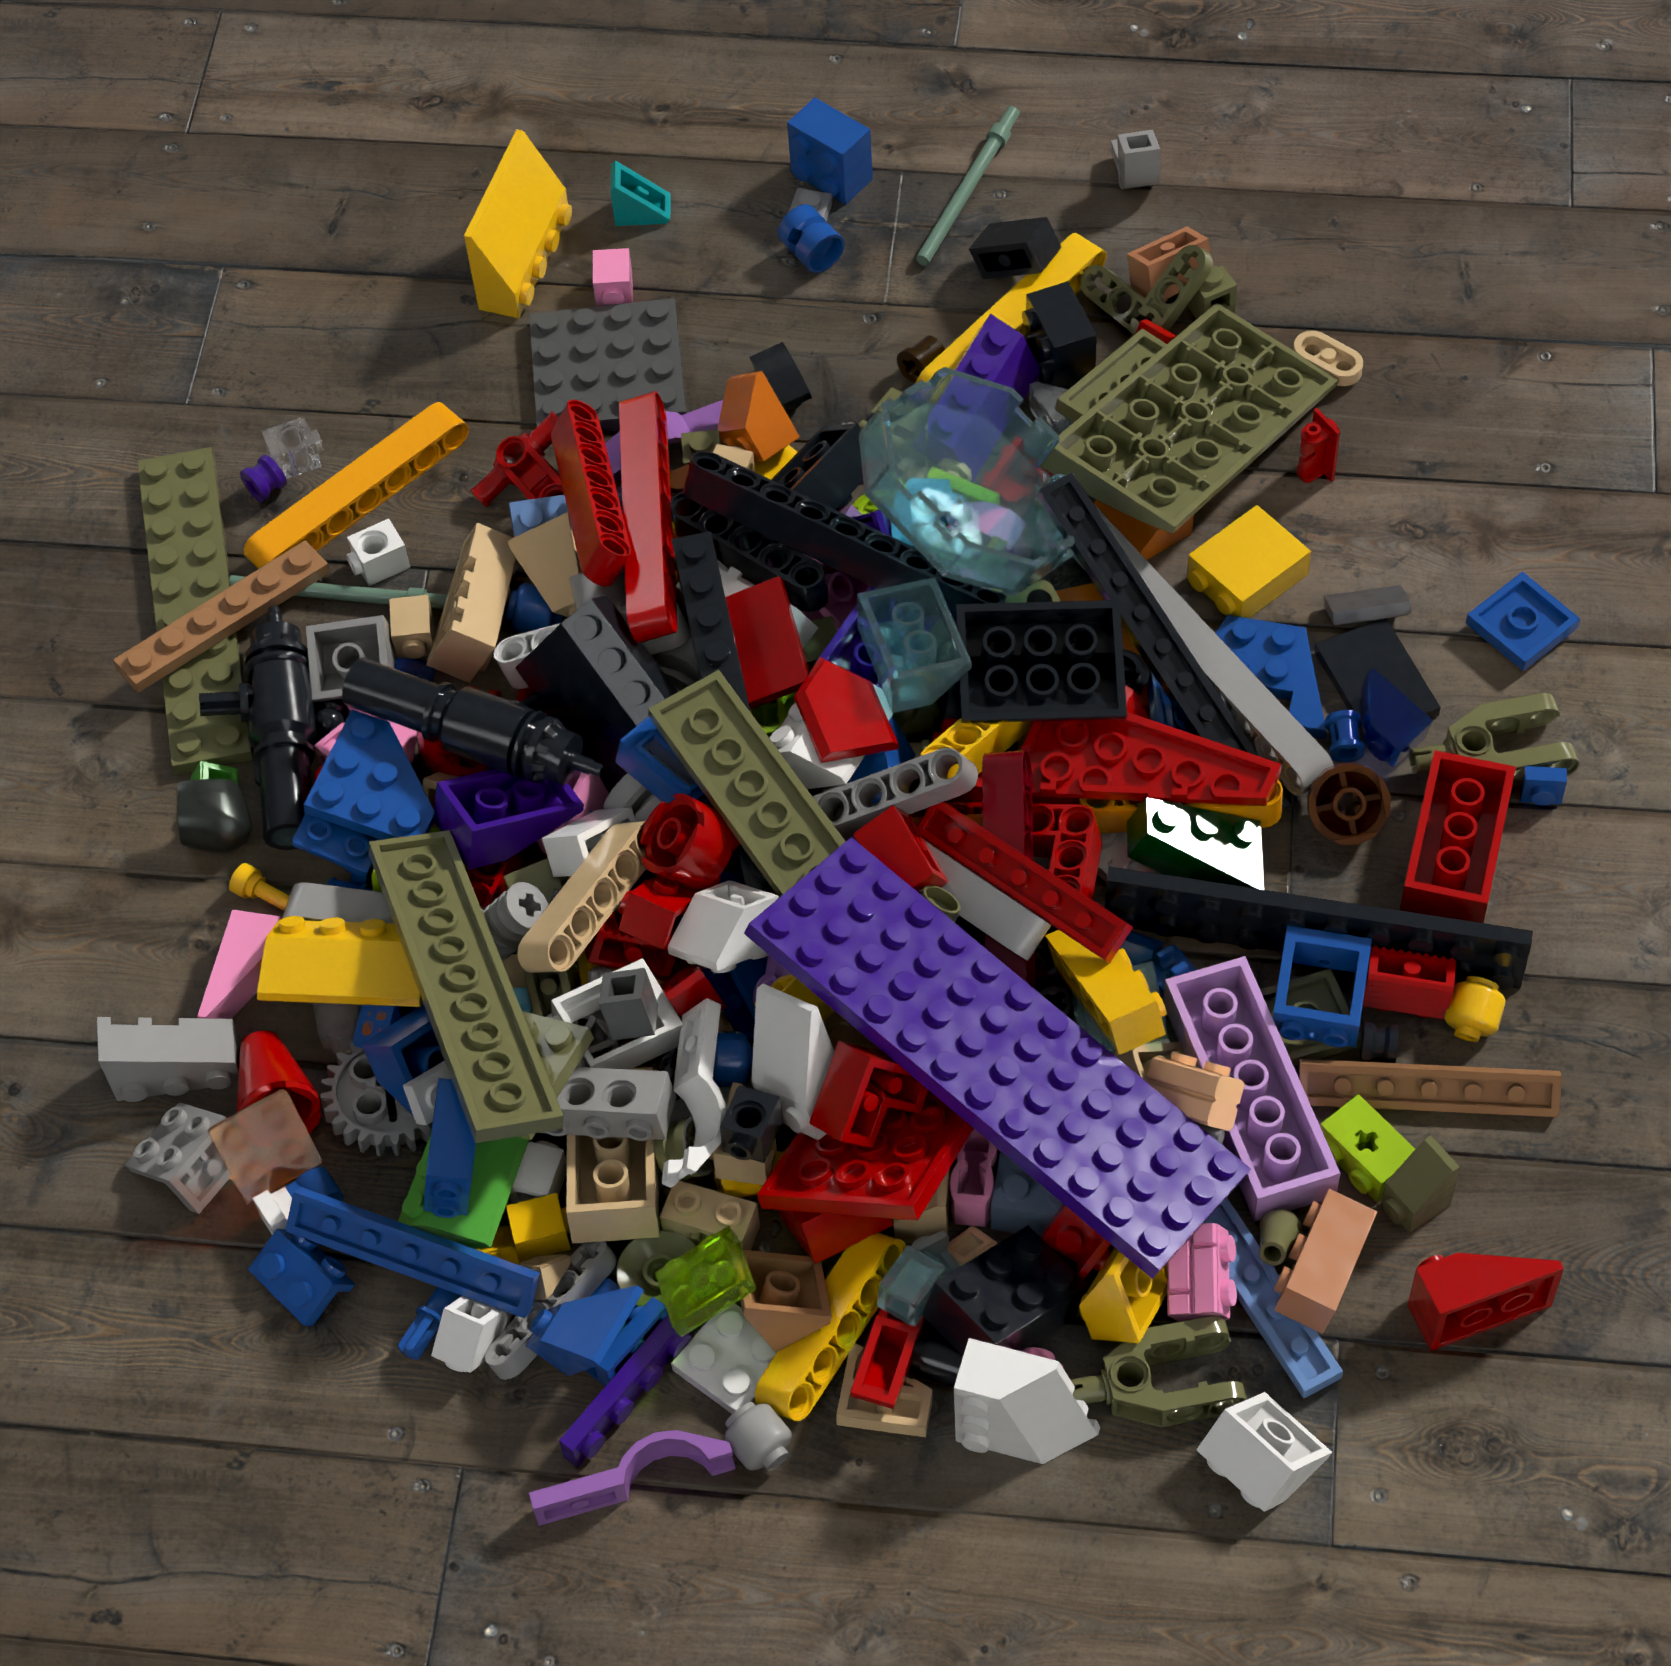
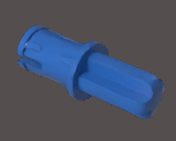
(425, 1324)

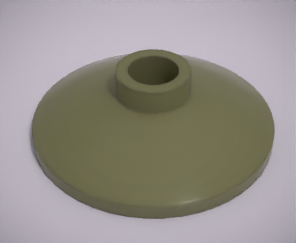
(647, 1256)

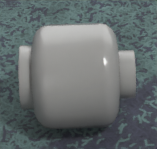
(758, 1436)

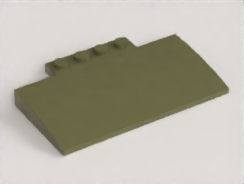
(1182, 418)

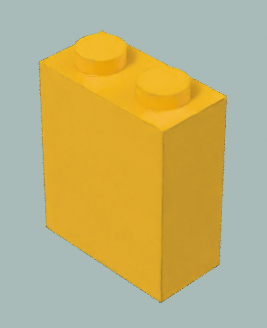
(1248, 564)

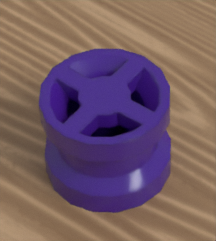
(263, 478)

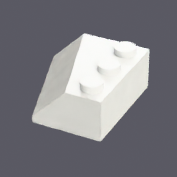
(1017, 1405)

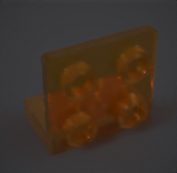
(264, 1145)

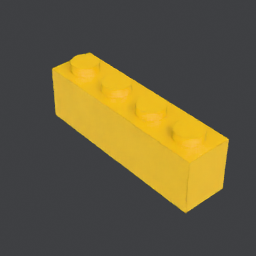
(1110, 993)

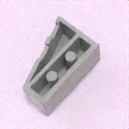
(167, 1058)

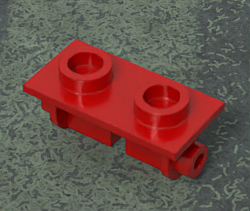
(1318, 448)

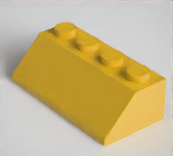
(336, 964)

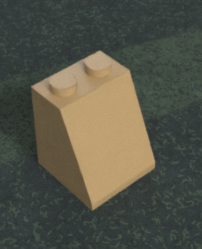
(549, 560)

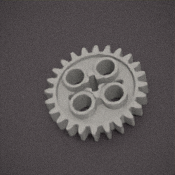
(349, 1098)

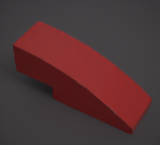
(886, 1360)

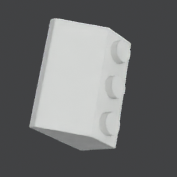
(799, 752)

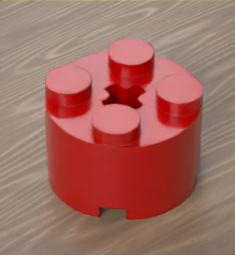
(687, 842)

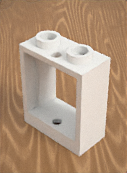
(585, 1001)

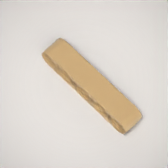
(585, 901)

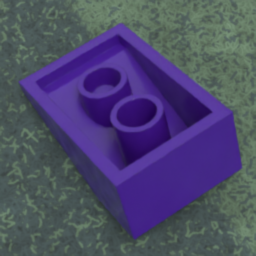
(500, 814)

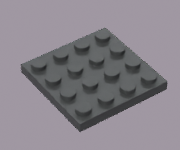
(606, 357)

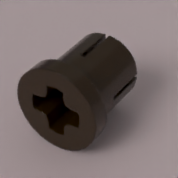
(915, 359)

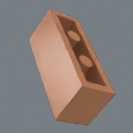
(1323, 1260)

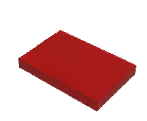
(767, 641)

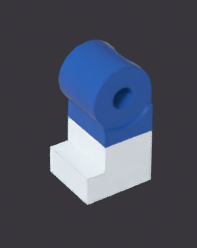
(276, 1206)

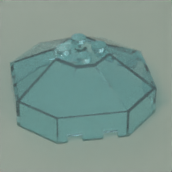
(975, 458)

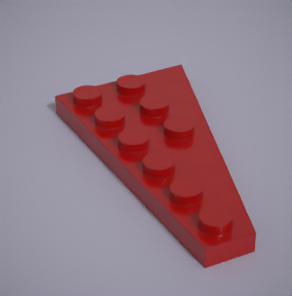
(1143, 760)

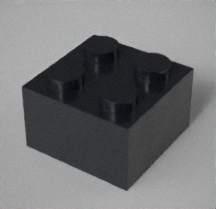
(1059, 335)

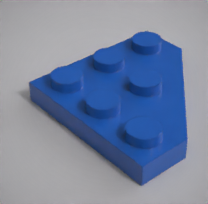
(370, 783)

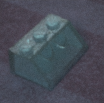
(911, 642)

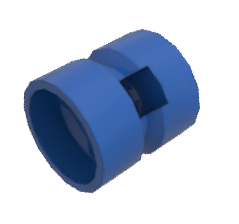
(811, 238)

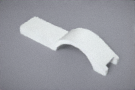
(696, 1087)

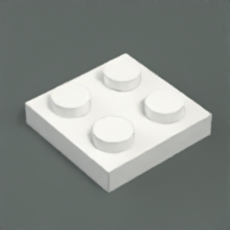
(725, 1359)

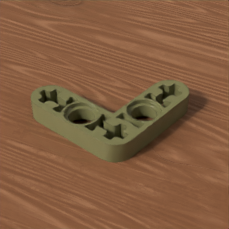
(1154, 304)

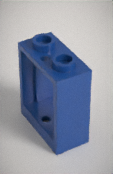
(1325, 951)
(449, 1156)

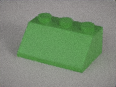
(491, 1184)

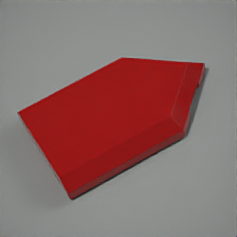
(843, 714)

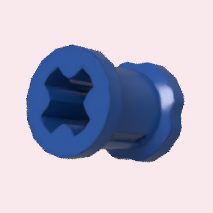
(1344, 736)

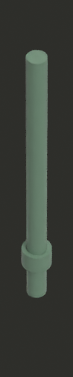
(996, 138)
(360, 594)

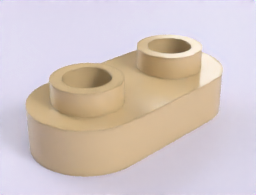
(1330, 356)

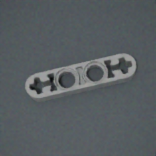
(587, 1270)

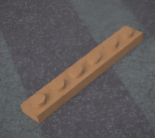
(221, 616)
(1432, 1087)

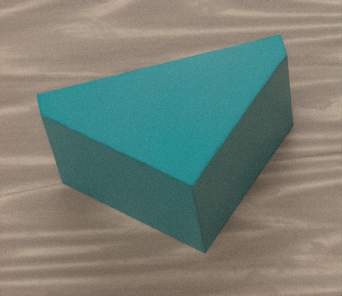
(637, 199)

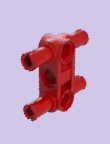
(522, 464)

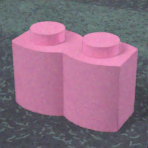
(973, 1181)

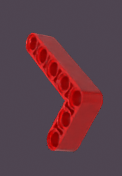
(1059, 840)

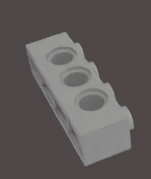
(616, 1104)

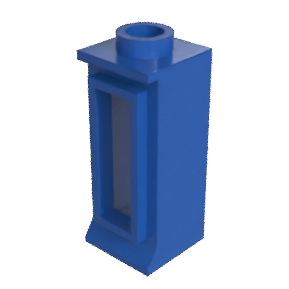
(655, 765)

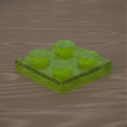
(705, 1281)

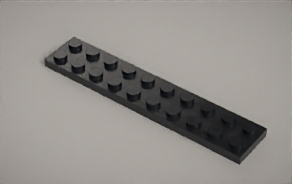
(1261, 917)

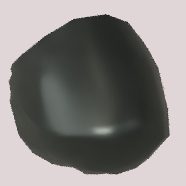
(212, 815)

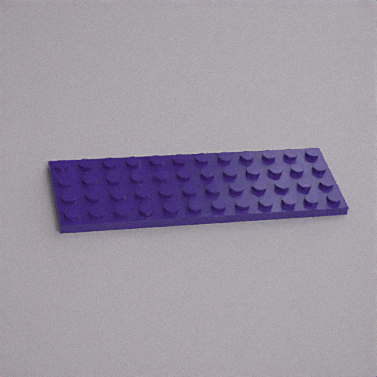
(999, 1055)

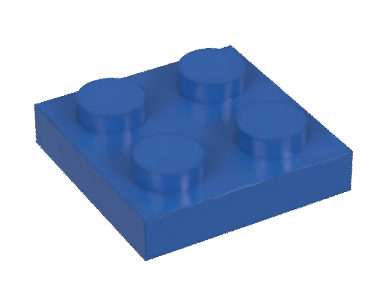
(1522, 621)

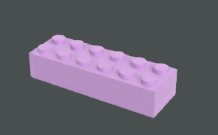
(1275, 1132)

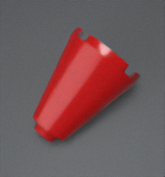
(268, 1067)

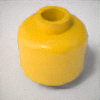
(1475, 1009)

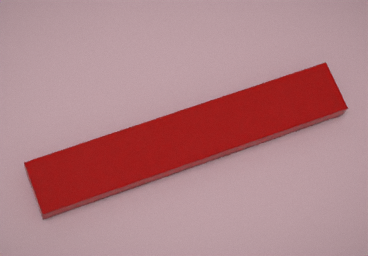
(1024, 880)

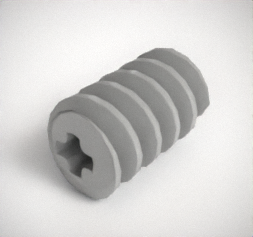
(513, 916)

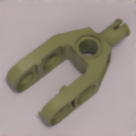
(1498, 717)
(1159, 1346)

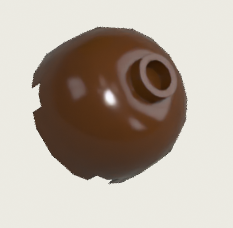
(1348, 803)

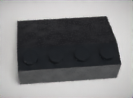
(1042, 661)
(596, 681)

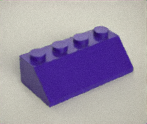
(1000, 356)

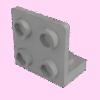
(183, 1156)

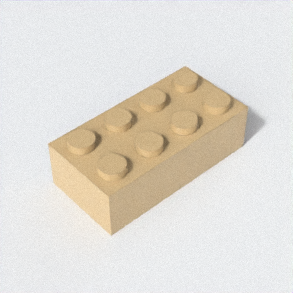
(612, 1188)

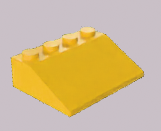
(515, 229)

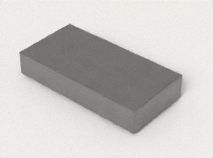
(1367, 605)

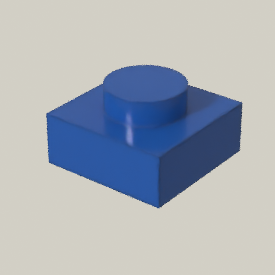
(1543, 785)

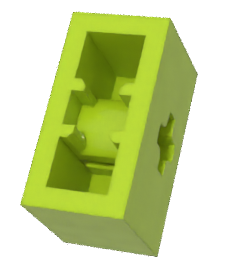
(1365, 1146)

